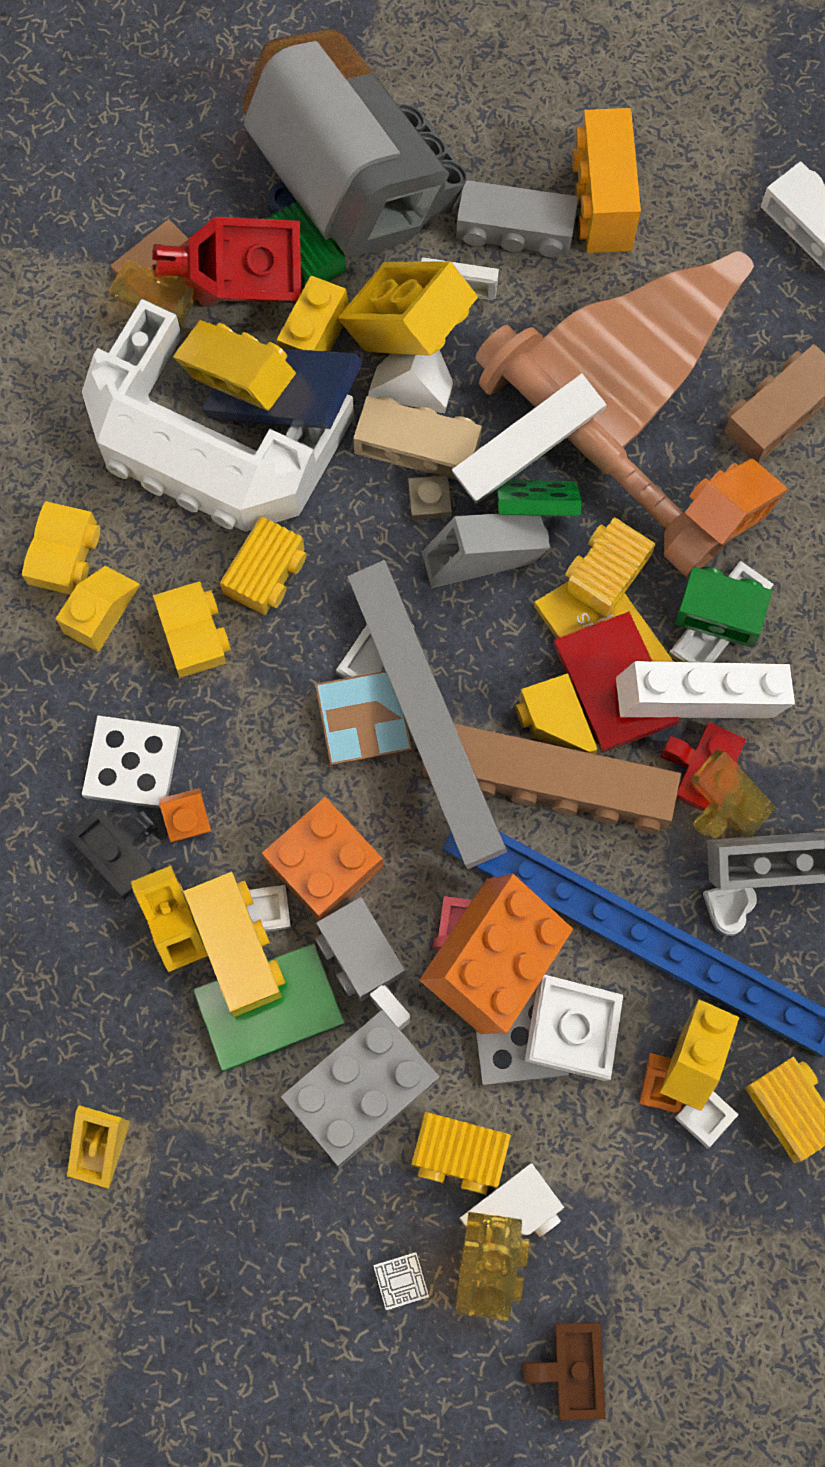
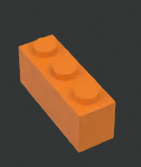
(734, 500)

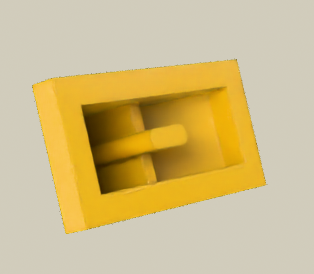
(96, 1146)

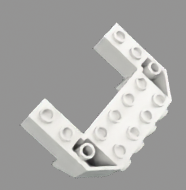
(185, 457)

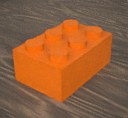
(496, 954)

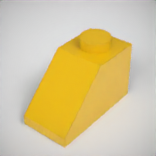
(96, 607)
(555, 715)

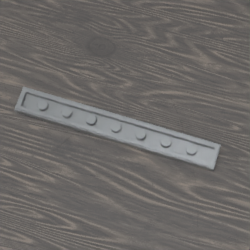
(427, 716)

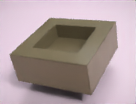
(429, 497)

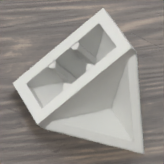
(413, 381)

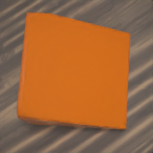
(653, 1081)

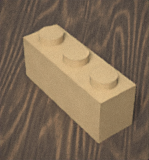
(415, 436)

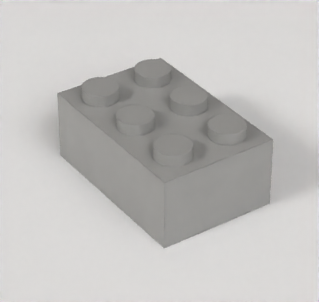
(360, 1088)

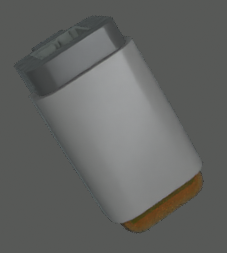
(344, 145)

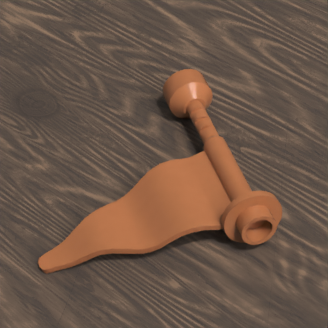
(635, 358)

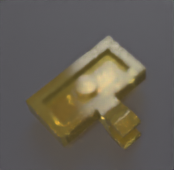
(138, 283)
(731, 798)

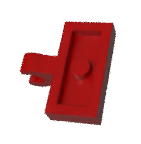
(681, 753)

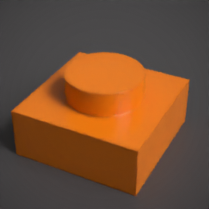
(184, 815)

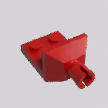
(237, 261)

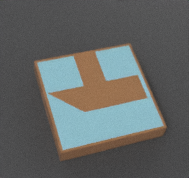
(362, 718)

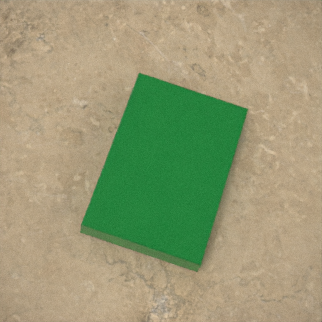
(301, 1013)

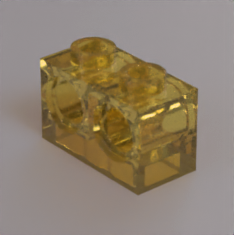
(490, 1266)

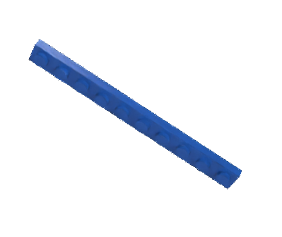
(660, 944)

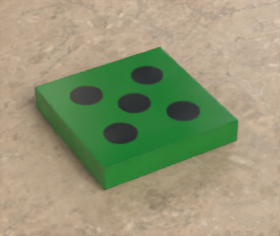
(539, 498)

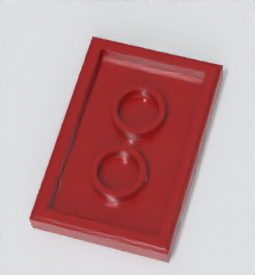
(593, 662)

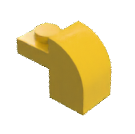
(169, 918)

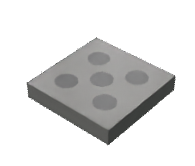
(504, 1054)

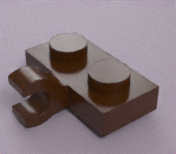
(575, 1371)

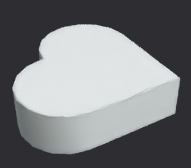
(729, 908)

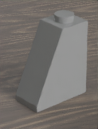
(483, 546)

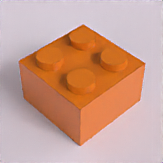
(323, 859)

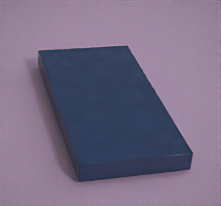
(307, 401)

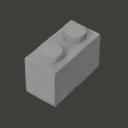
(359, 949)

